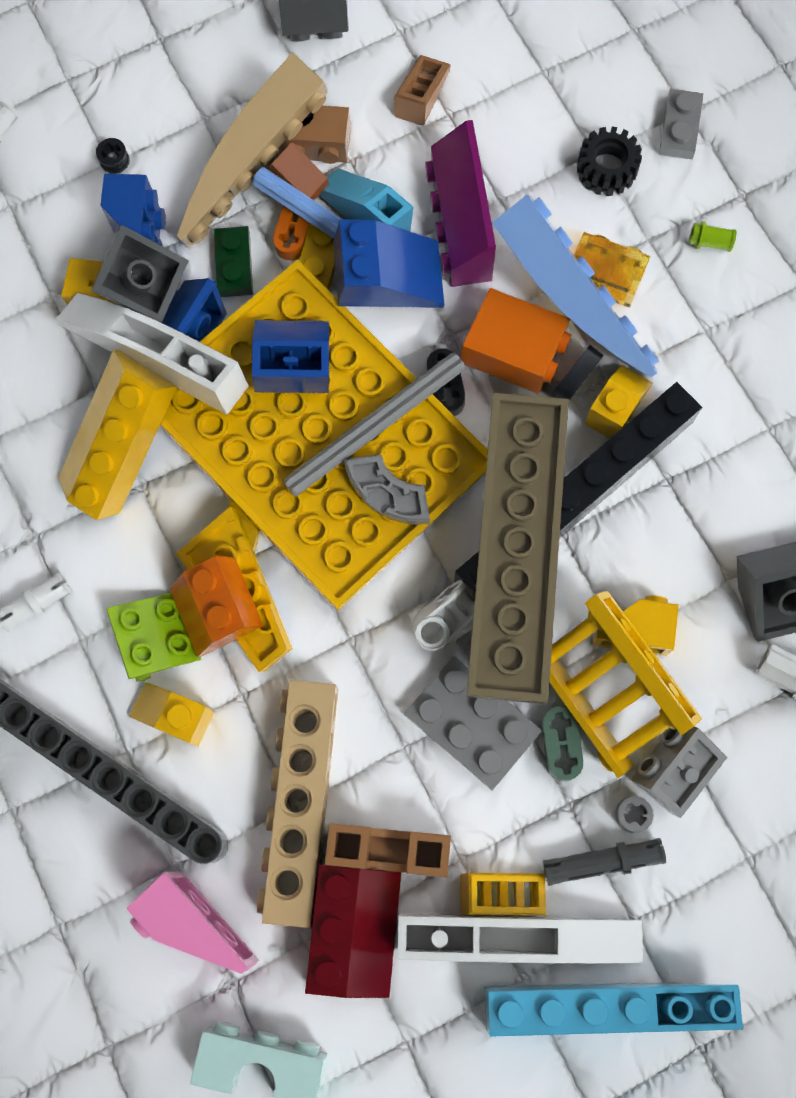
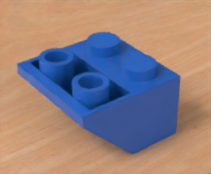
(132, 203)
(290, 356)

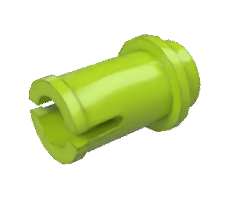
(712, 237)

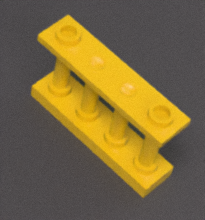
(650, 680)

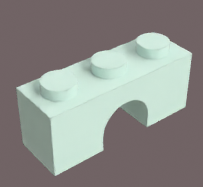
(225, 1051)

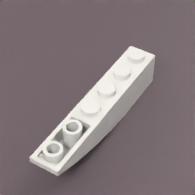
(158, 347)
(518, 939)

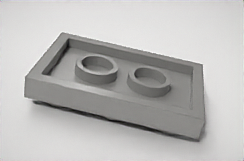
(476, 732)

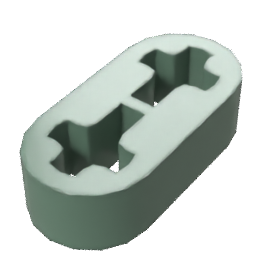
(571, 742)

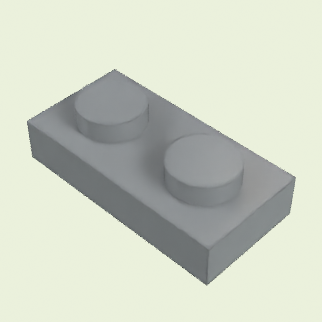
(681, 124)

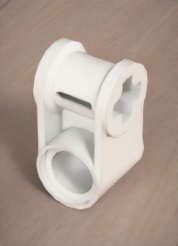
(447, 614)

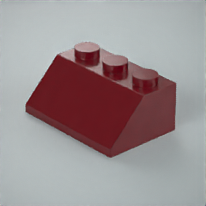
(353, 932)

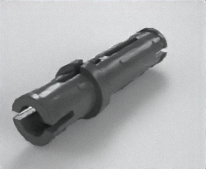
(610, 860)

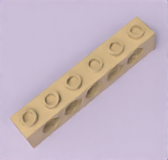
(272, 902)

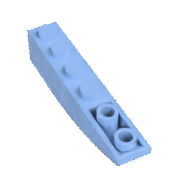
(568, 281)

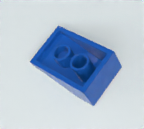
(386, 266)

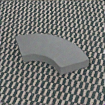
(385, 492)

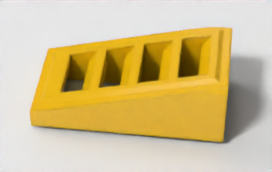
(468, 894)

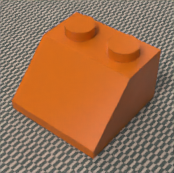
(215, 604)

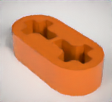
(282, 233)

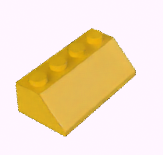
(115, 436)

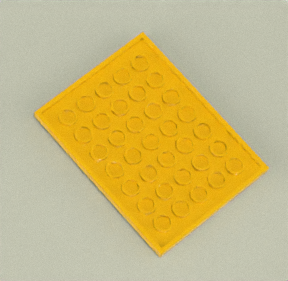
(269, 435)

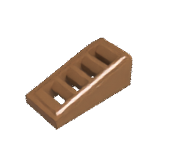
(420, 91)

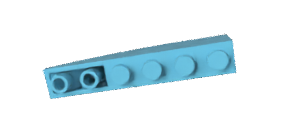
(611, 1008)

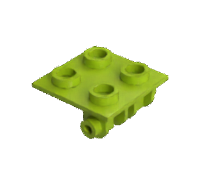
(150, 636)

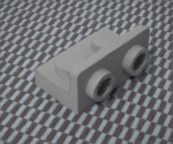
(679, 769)

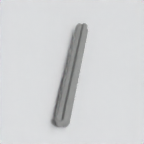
(373, 424)

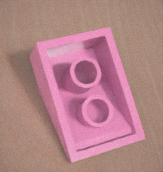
(183, 919)

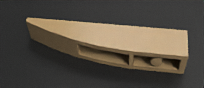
(251, 142)

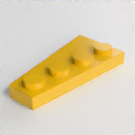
(228, 538)

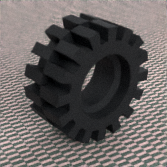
(612, 144)

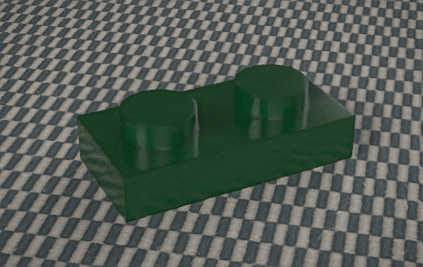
(233, 261)

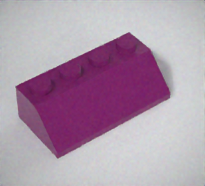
(462, 207)

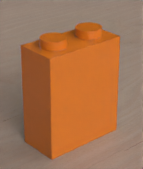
(516, 341)

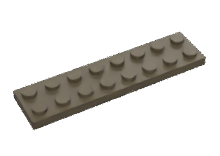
(518, 549)

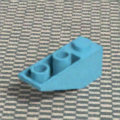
(367, 200)

